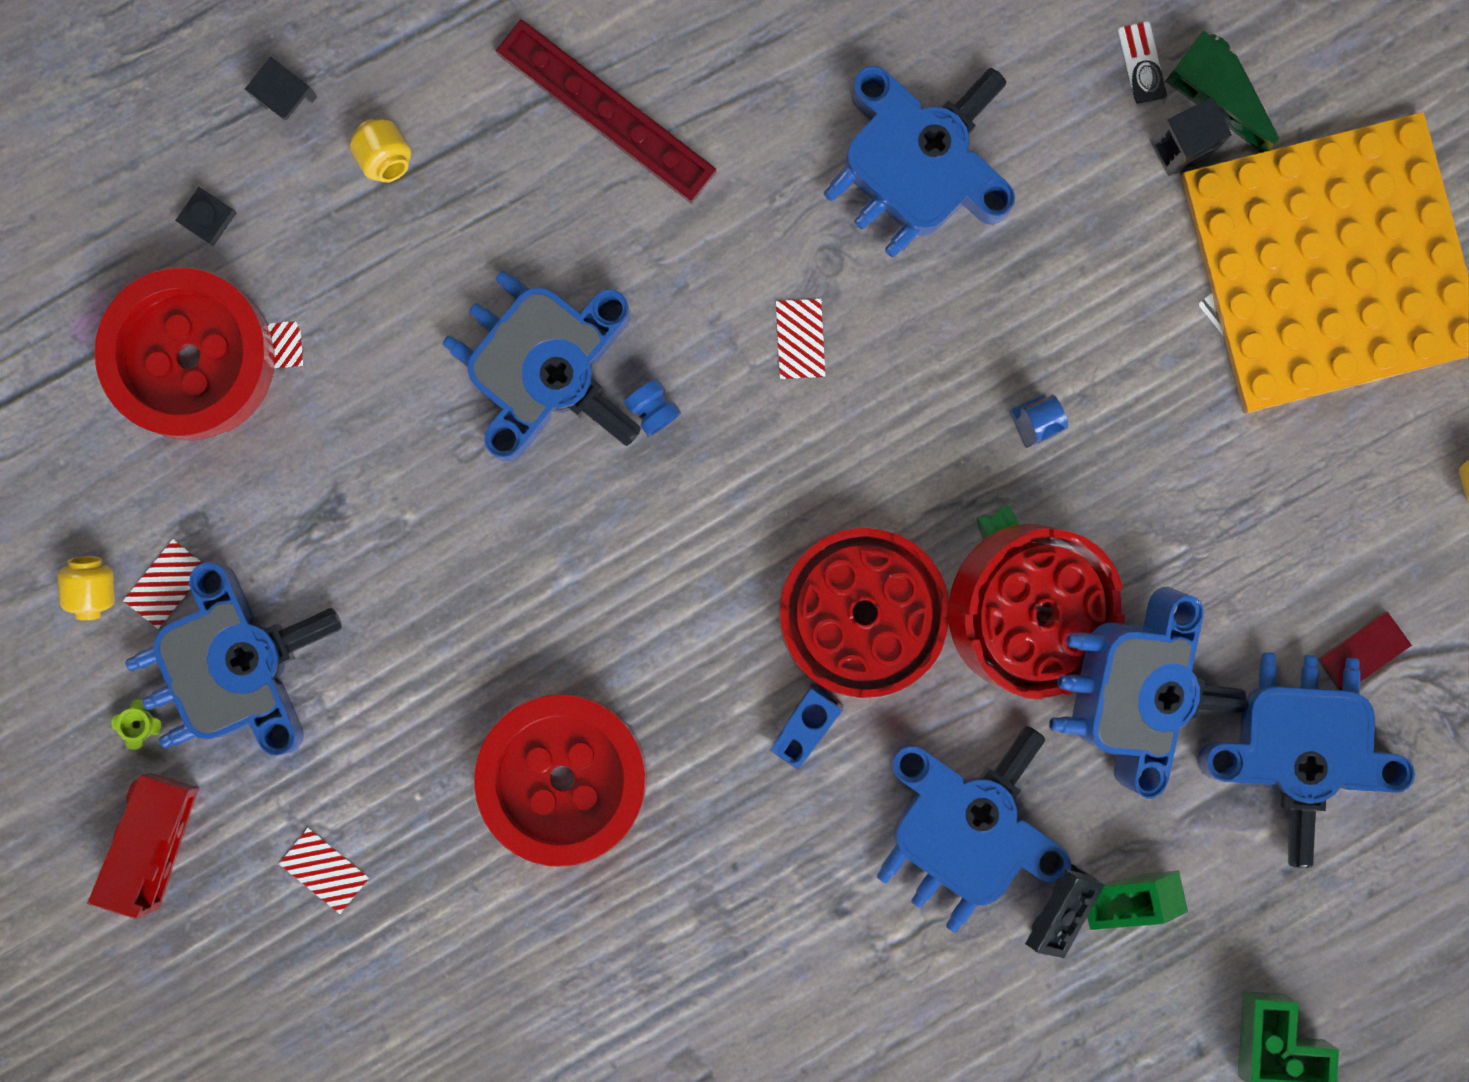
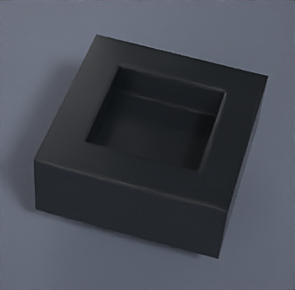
(206, 216)

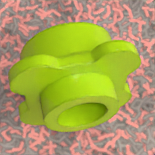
(124, 725)

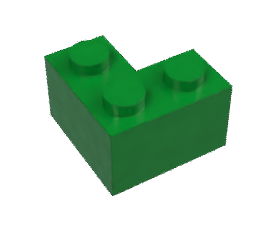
(1271, 1046)

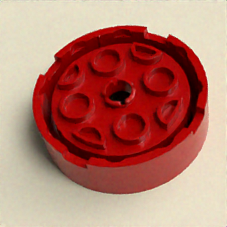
(141, 357)
(997, 600)
(820, 621)
(525, 806)

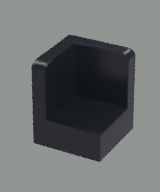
(278, 89)

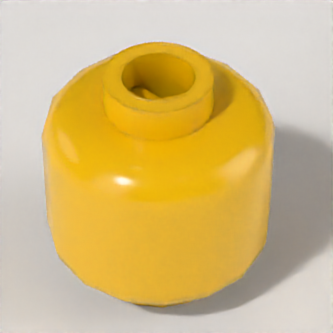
(380, 150)
(86, 587)

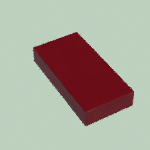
(1373, 646)

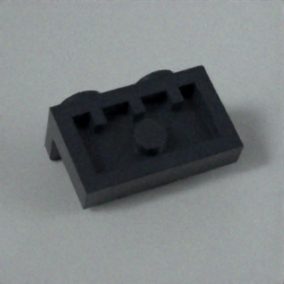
(1064, 913)

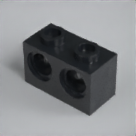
(1191, 136)

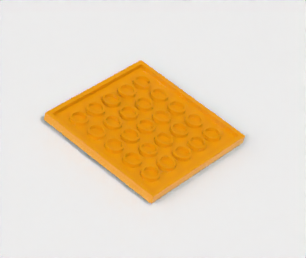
(1332, 262)

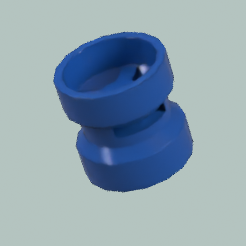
(652, 407)

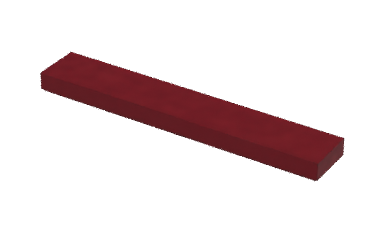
(606, 111)

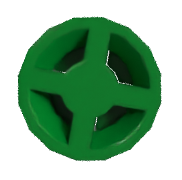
(990, 524)

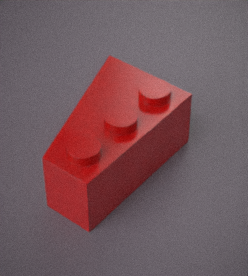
(144, 846)

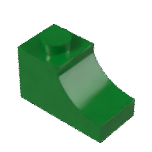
(1139, 901)

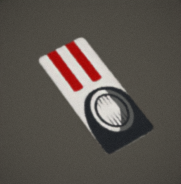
(1142, 62)

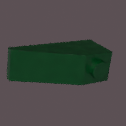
(1216, 72)

